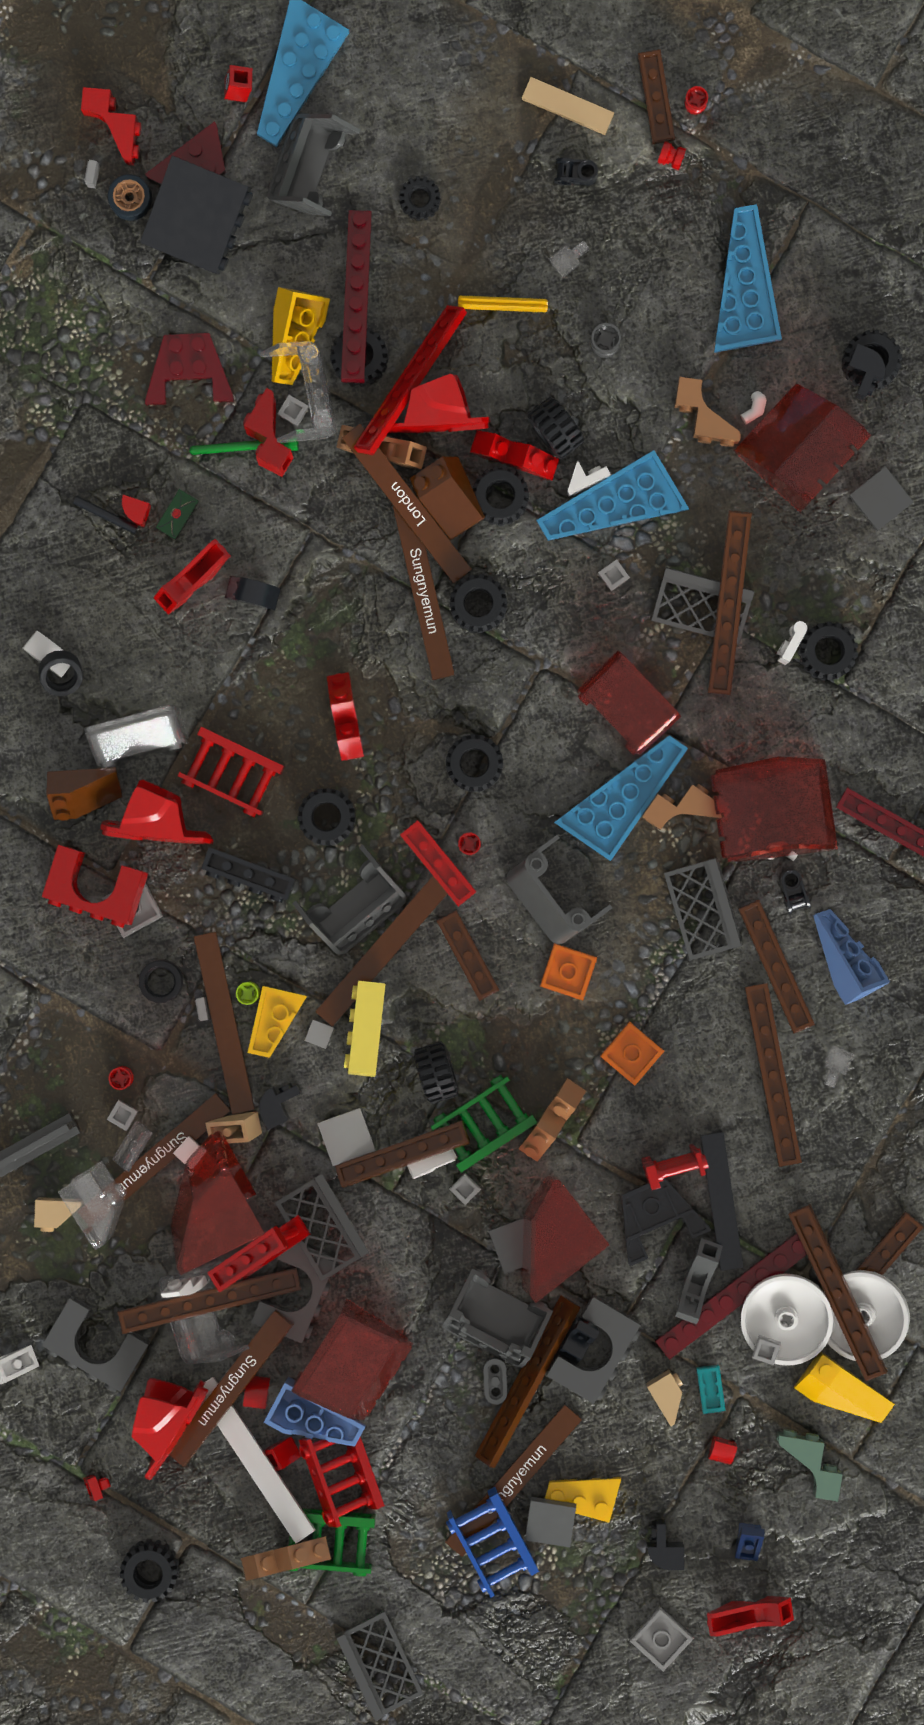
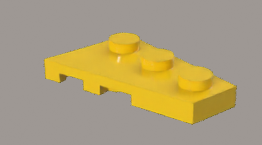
(272, 1019)
(592, 1497)

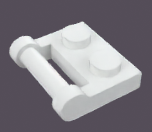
(789, 647)

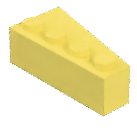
(366, 1028)

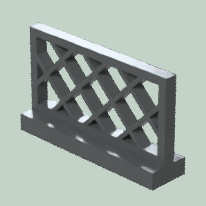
(701, 584)
(722, 902)
(37, 1143)
(340, 1219)
(361, 1675)

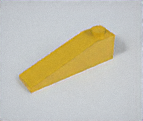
(295, 319)
(838, 1388)

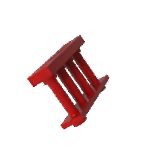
(249, 759)
(438, 863)
(657, 1171)
(258, 1253)
(363, 1476)

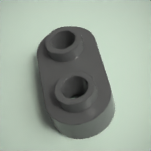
(495, 1380)

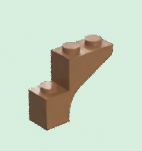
(707, 424)
(396, 451)
(692, 803)
(552, 1120)
(285, 1558)

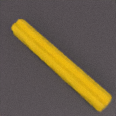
(503, 303)

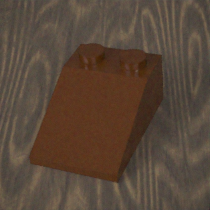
(448, 496)
(81, 791)

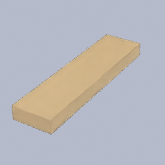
(567, 106)

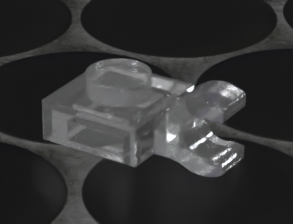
(566, 260)
(838, 1062)

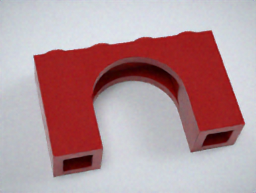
(63, 889)

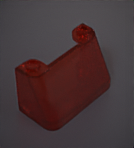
(629, 703)

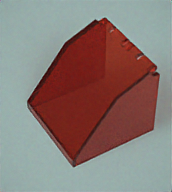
(800, 444)
(774, 809)
(212, 1206)
(555, 1239)
(353, 1364)

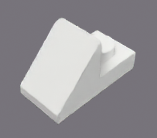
(582, 482)
(17, 1363)

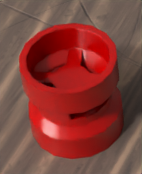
(697, 96)
(671, 155)
(469, 843)
(121, 1077)

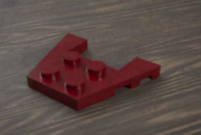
(187, 359)

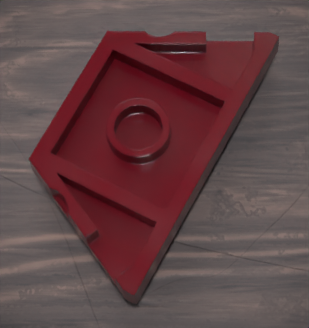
(200, 150)

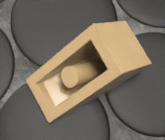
(236, 1127)
(50, 1213)
(667, 1394)

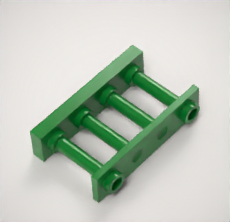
(503, 1133)
(362, 1522)

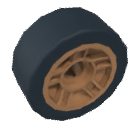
(125, 186)

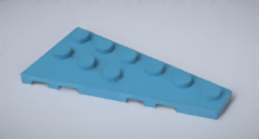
(302, 57)
(747, 300)
(628, 496)
(616, 807)

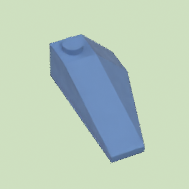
(849, 966)
(302, 1417)

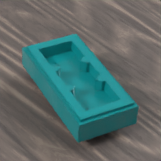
(710, 1389)

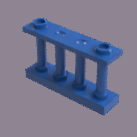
(514, 1543)

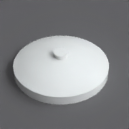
(882, 1310)
(790, 1312)

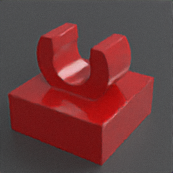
(95, 1486)

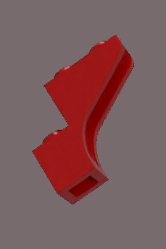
(124, 127)
(262, 426)
(515, 454)
(192, 577)
(345, 716)
(745, 1615)

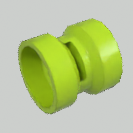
(245, 991)

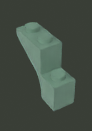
(809, 1452)

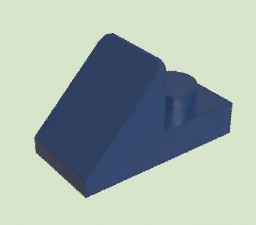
(749, 1541)

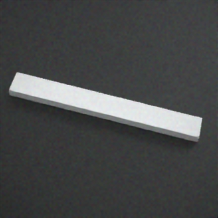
(262, 1471)

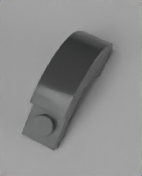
(697, 1280)

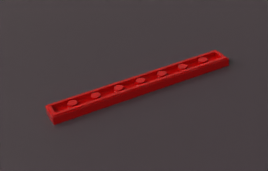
(409, 379)

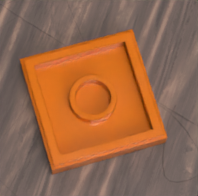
(568, 971)
(632, 1053)

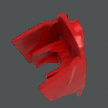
(438, 408)
(155, 816)
(164, 1417)

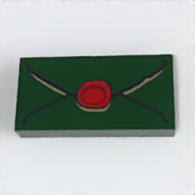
(177, 514)

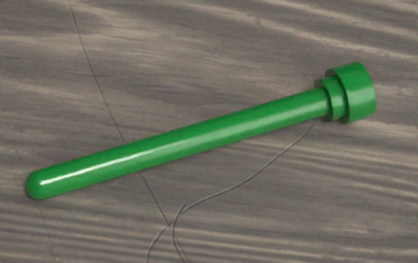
(235, 446)

